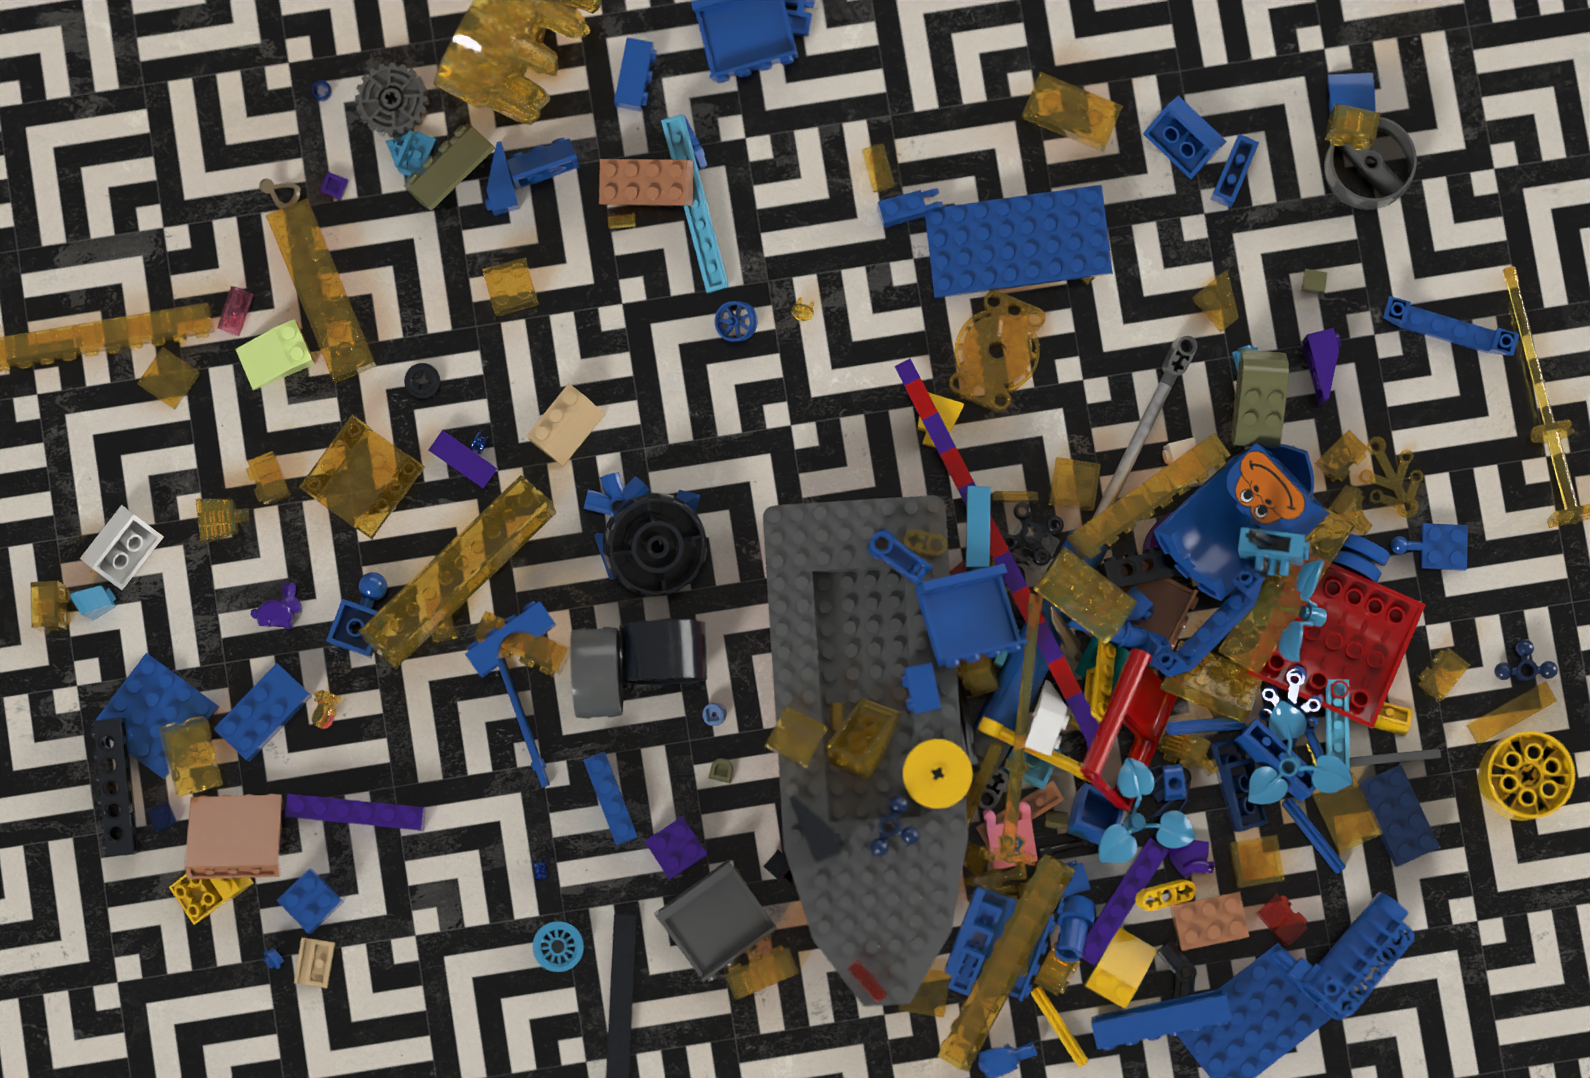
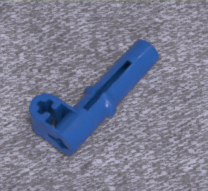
(1134, 638)

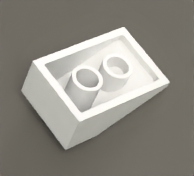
(1047, 721)

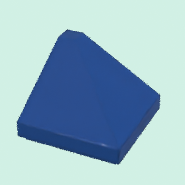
(690, 498)

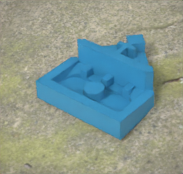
(411, 151)

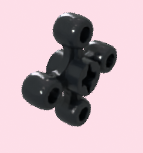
(1041, 529)

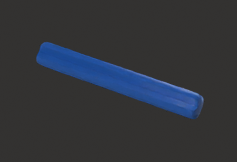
(1203, 726)
(1313, 835)

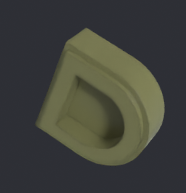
(721, 770)

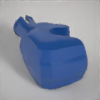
(1003, 1060)

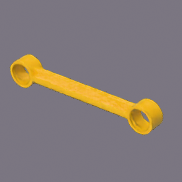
(1002, 733)

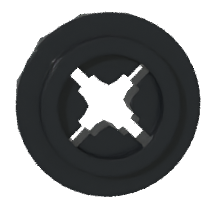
(417, 371)

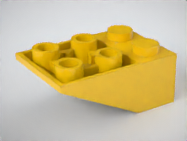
(205, 896)

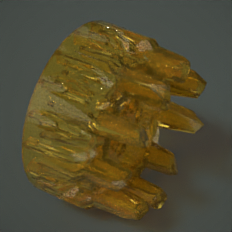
(499, 43)

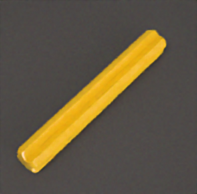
(1059, 1026)

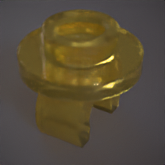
(802, 311)

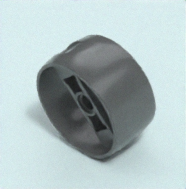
(1380, 176)
(596, 672)

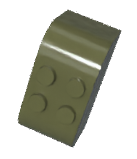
(1260, 398)

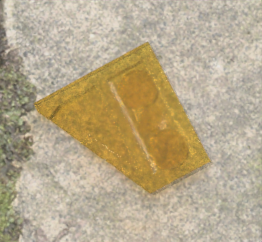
(1218, 302)

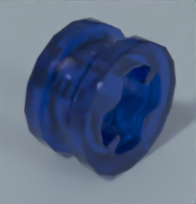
(325, 85)
(479, 443)
(540, 869)

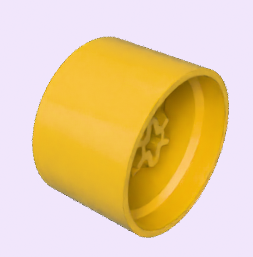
(1492, 784)

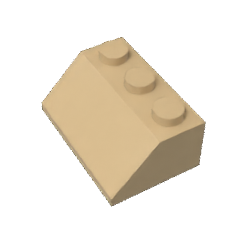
(565, 425)

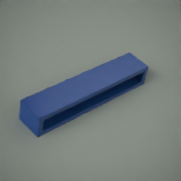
(1161, 1018)

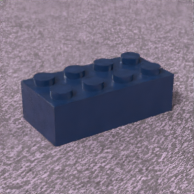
(1398, 816)

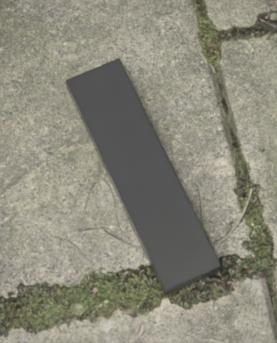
(1395, 758)

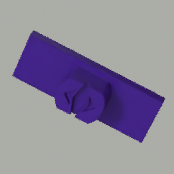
(462, 459)

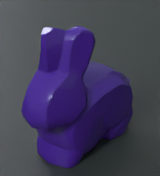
(277, 612)

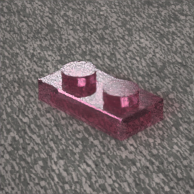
(235, 311)

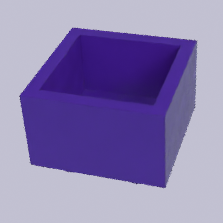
(675, 848)

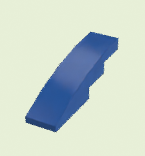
(975, 948)

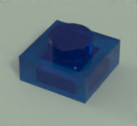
(162, 817)

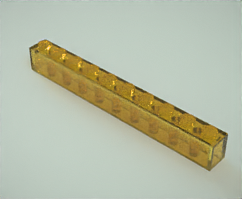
(106, 335)
(1006, 962)

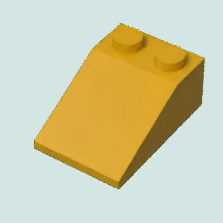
(1121, 968)

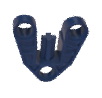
(1158, 794)

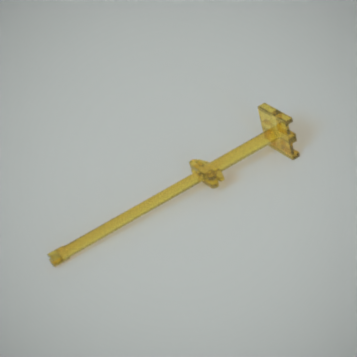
(1551, 431)
(1016, 764)

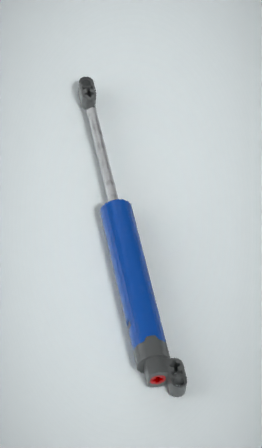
(1003, 703)

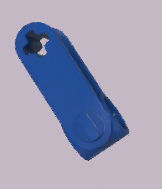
(899, 557)

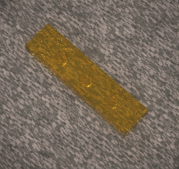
(1511, 713)

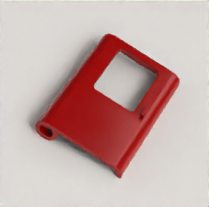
(1142, 709)

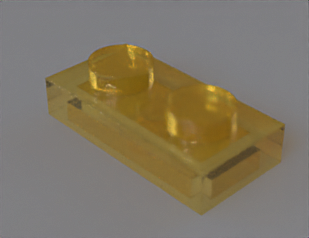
(878, 168)

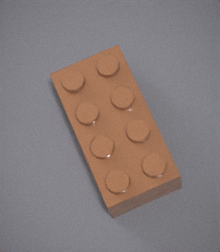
(646, 182)

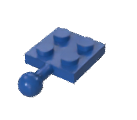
(1440, 546)

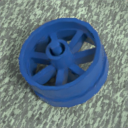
(736, 321)

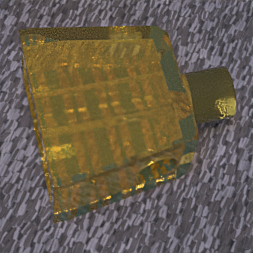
(219, 518)

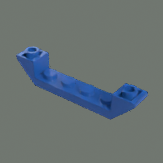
(1450, 329)
(1215, 628)

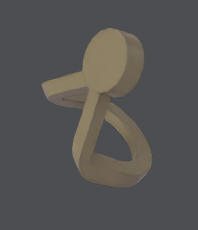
(267, 186)

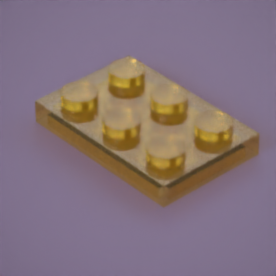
(1347, 816)

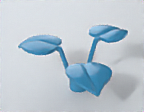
(1310, 614)
(1268, 786)
(1174, 827)

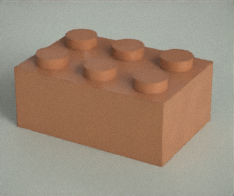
(1209, 921)

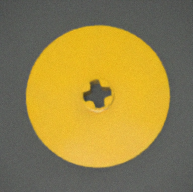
(954, 766)

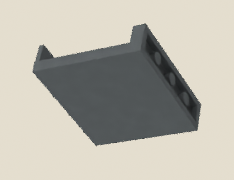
(716, 921)

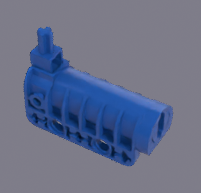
(1353, 958)

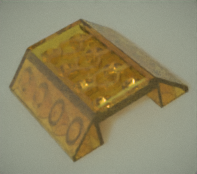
(361, 477)

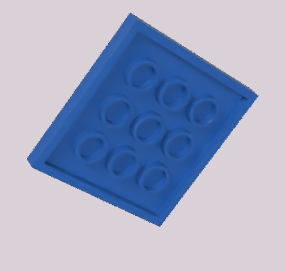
(152, 699)

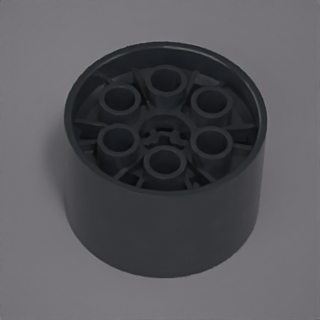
(663, 652)

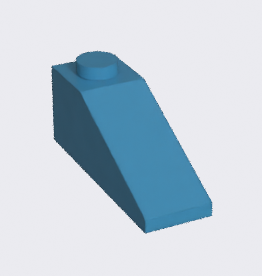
(94, 601)

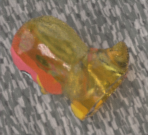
(325, 710)

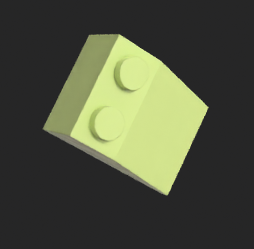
(275, 354)

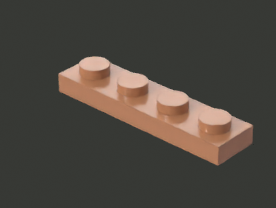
(1039, 802)

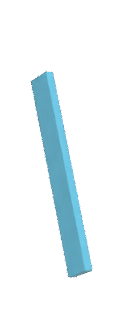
(698, 214)

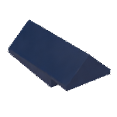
(1234, 782)

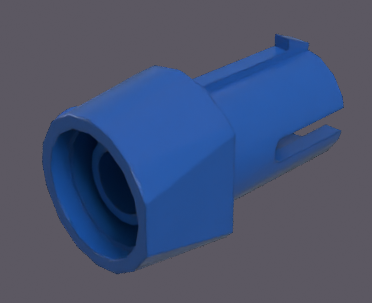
(1074, 919)

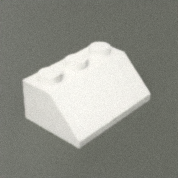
(121, 547)

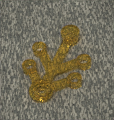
(1393, 480)

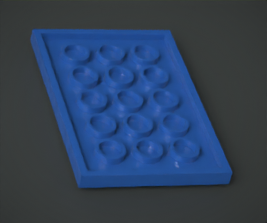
(1266, 1022)

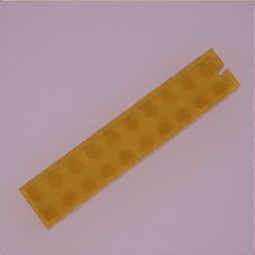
(458, 571)

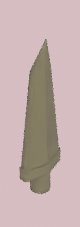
(1067, 637)

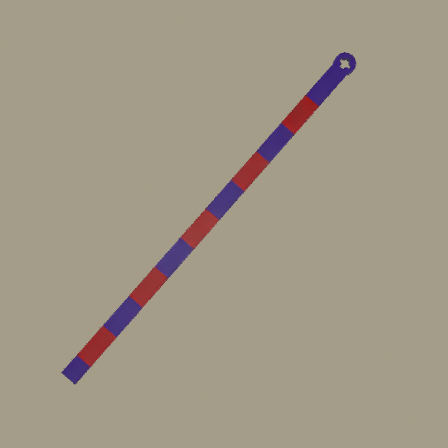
(998, 550)

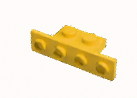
(1099, 680)

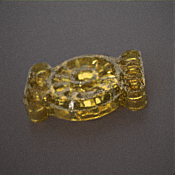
(991, 372)

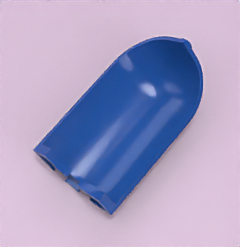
(1207, 526)

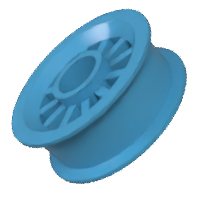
(545, 930)

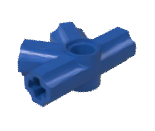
(613, 493)

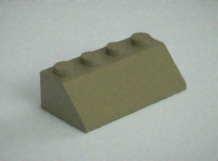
(449, 166)

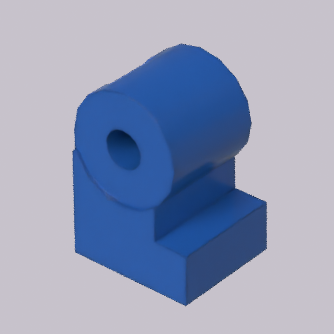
(1174, 782)

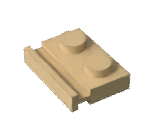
(314, 962)

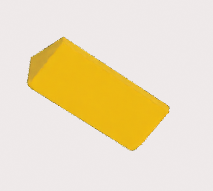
(1393, 719)

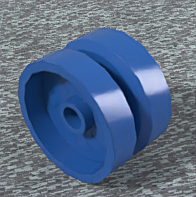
(1362, 557)

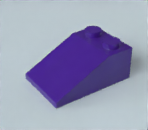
(1321, 355)

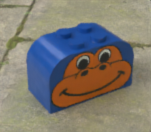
(1273, 494)

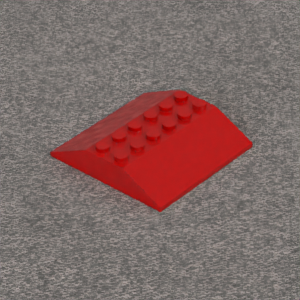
(1359, 642)

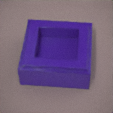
(334, 186)

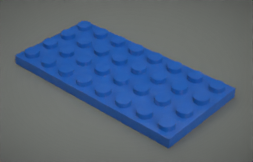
(1018, 241)

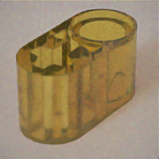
(920, 537)

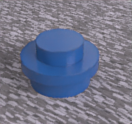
(272, 958)

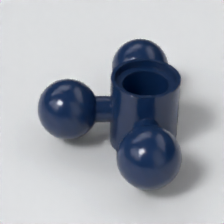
(1525, 648)
(908, 834)

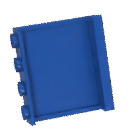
(744, 36)
(969, 616)
(1022, 986)

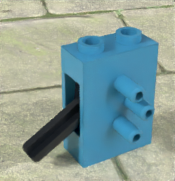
(1273, 548)

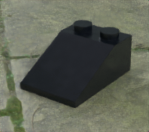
(818, 834)

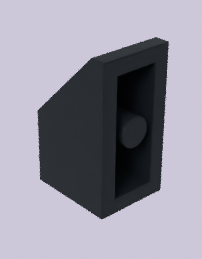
(780, 869)

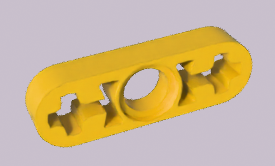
(1157, 891)

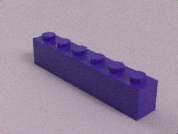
(355, 812)
(1122, 900)

